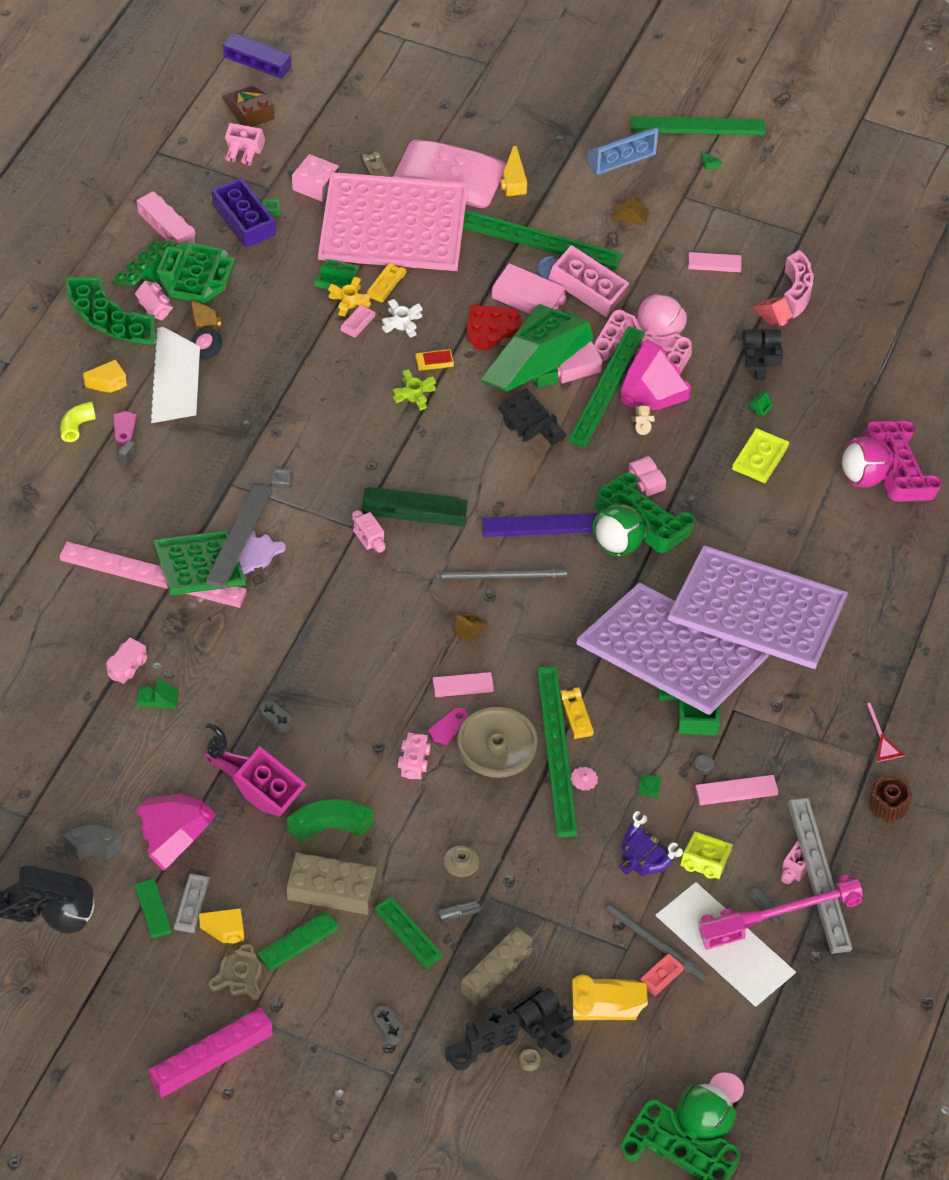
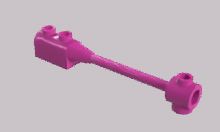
(732, 925)

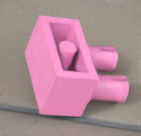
(245, 139)

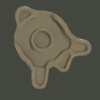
(240, 973)

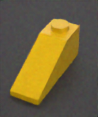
(514, 178)

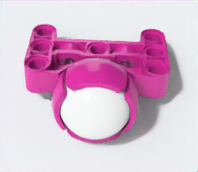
(886, 455)

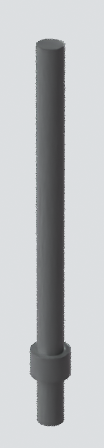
(689, 966)

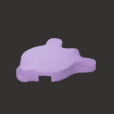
(259, 552)

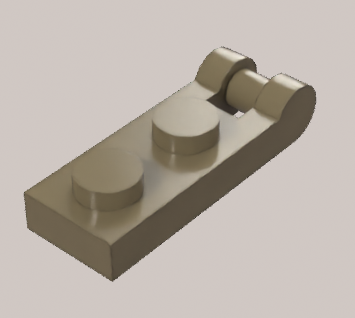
(375, 168)

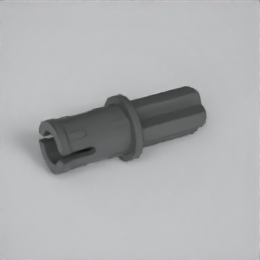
(764, 902)
(458, 911)

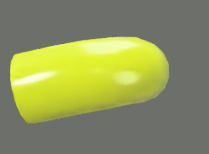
(73, 418)

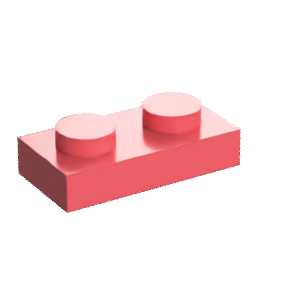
(662, 974)

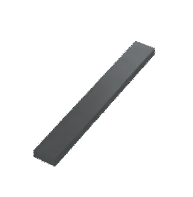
(239, 536)

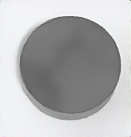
(704, 765)

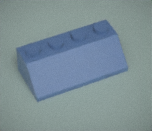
(623, 151)

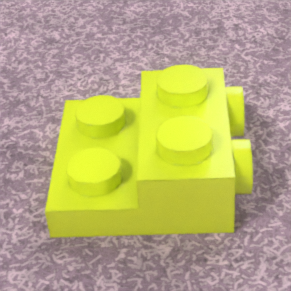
(706, 855)

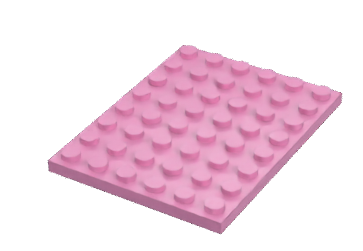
(393, 221)

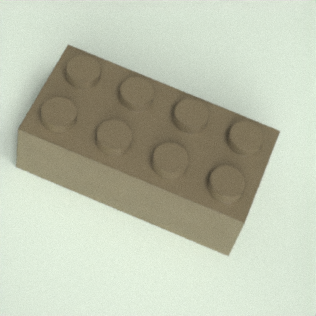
(332, 883)

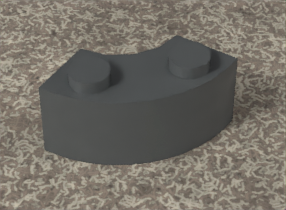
(93, 841)

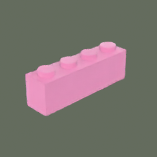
(165, 219)

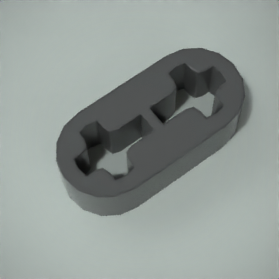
(274, 717)
(392, 1023)

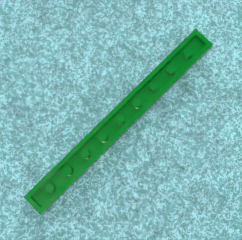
(537, 238)
(556, 752)

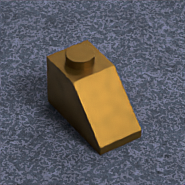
(204, 316)

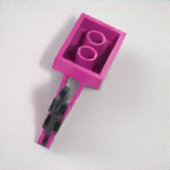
(259, 778)

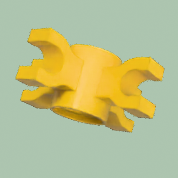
(349, 296)

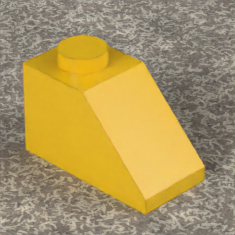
(105, 377)
(223, 925)

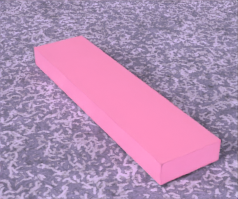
(736, 790)

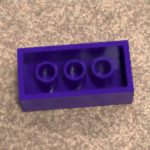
(243, 212)

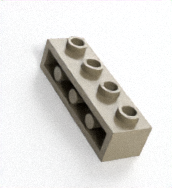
(496, 966)

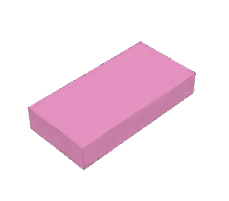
(357, 321)

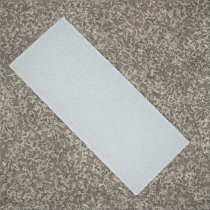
(744, 963)

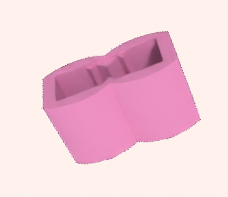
(649, 477)

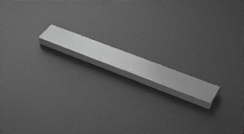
(819, 874)

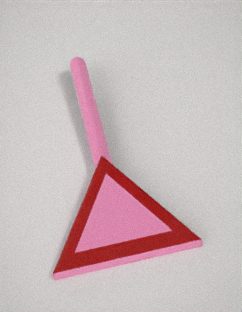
(886, 748)

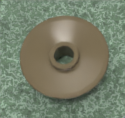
(461, 867)

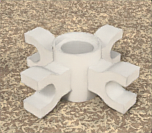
(402, 318)

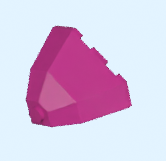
(653, 380)
(172, 825)

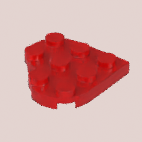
(490, 325)

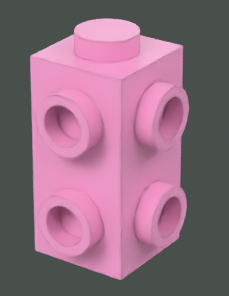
(153, 300)
(126, 660)
(413, 760)

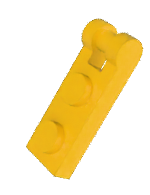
(386, 282)
(576, 713)

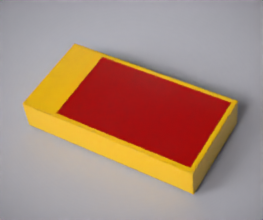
(434, 360)

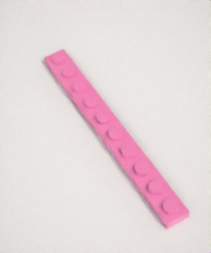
(140, 571)

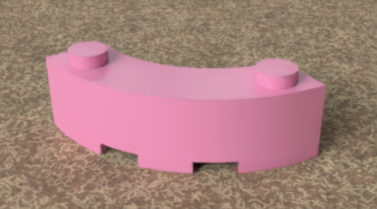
(799, 271)

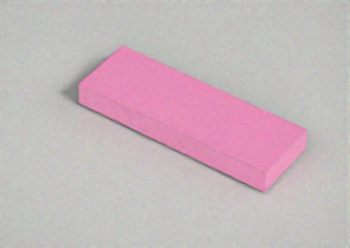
(714, 262)
(463, 684)

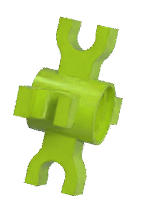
(414, 389)

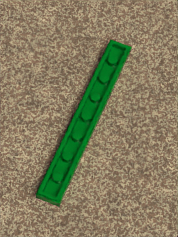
(698, 125)
(606, 387)

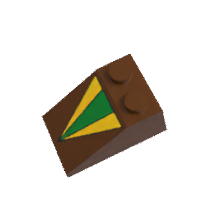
(250, 106)

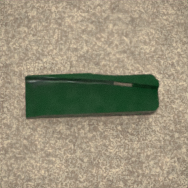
(415, 506)

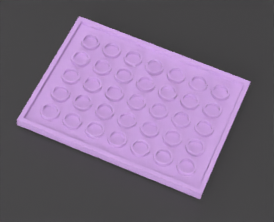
(758, 607)
(667, 654)

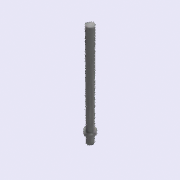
(553, 572)

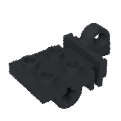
(762, 350)
(530, 418)
(544, 1019)
(495, 1032)

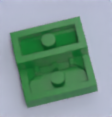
(336, 273)

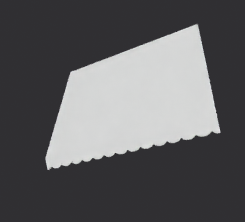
(175, 377)

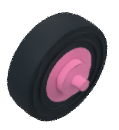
(209, 342)

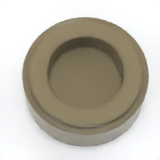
(529, 1059)

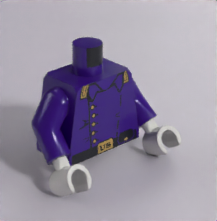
(644, 851)

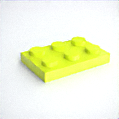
(760, 455)

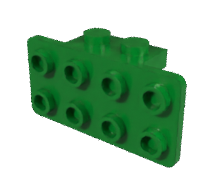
(144, 266)

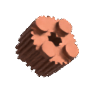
(890, 798)

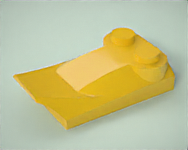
(607, 998)

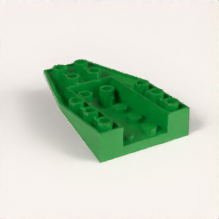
(538, 347)

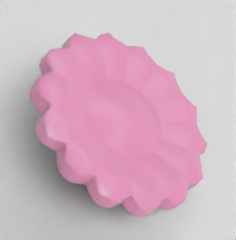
(584, 778)

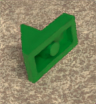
(161, 696)

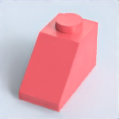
(774, 311)

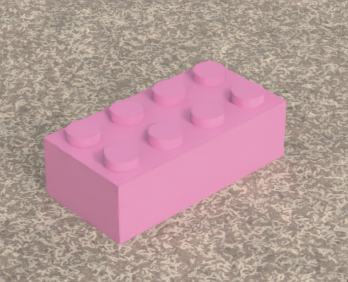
(588, 281)

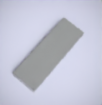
(192, 903)

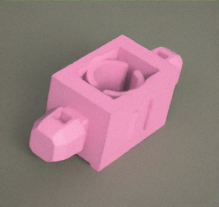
(368, 531)
(791, 869)

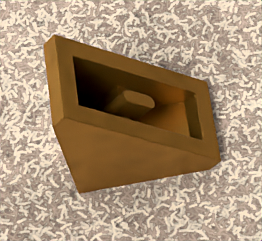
(631, 211)
(469, 626)

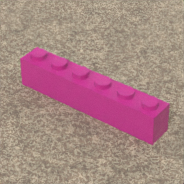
(210, 1052)

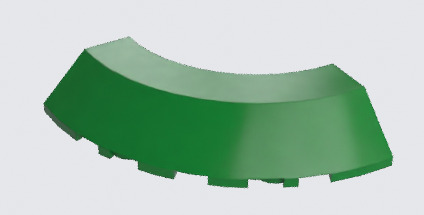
(105, 315)

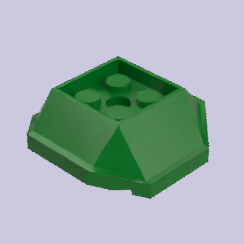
(195, 271)

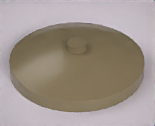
(497, 742)

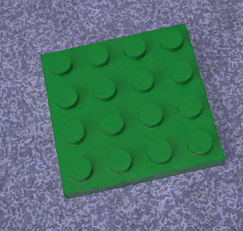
(189, 560)

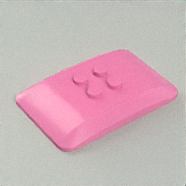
(454, 164)

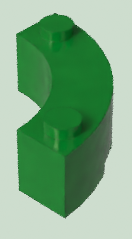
(329, 814)

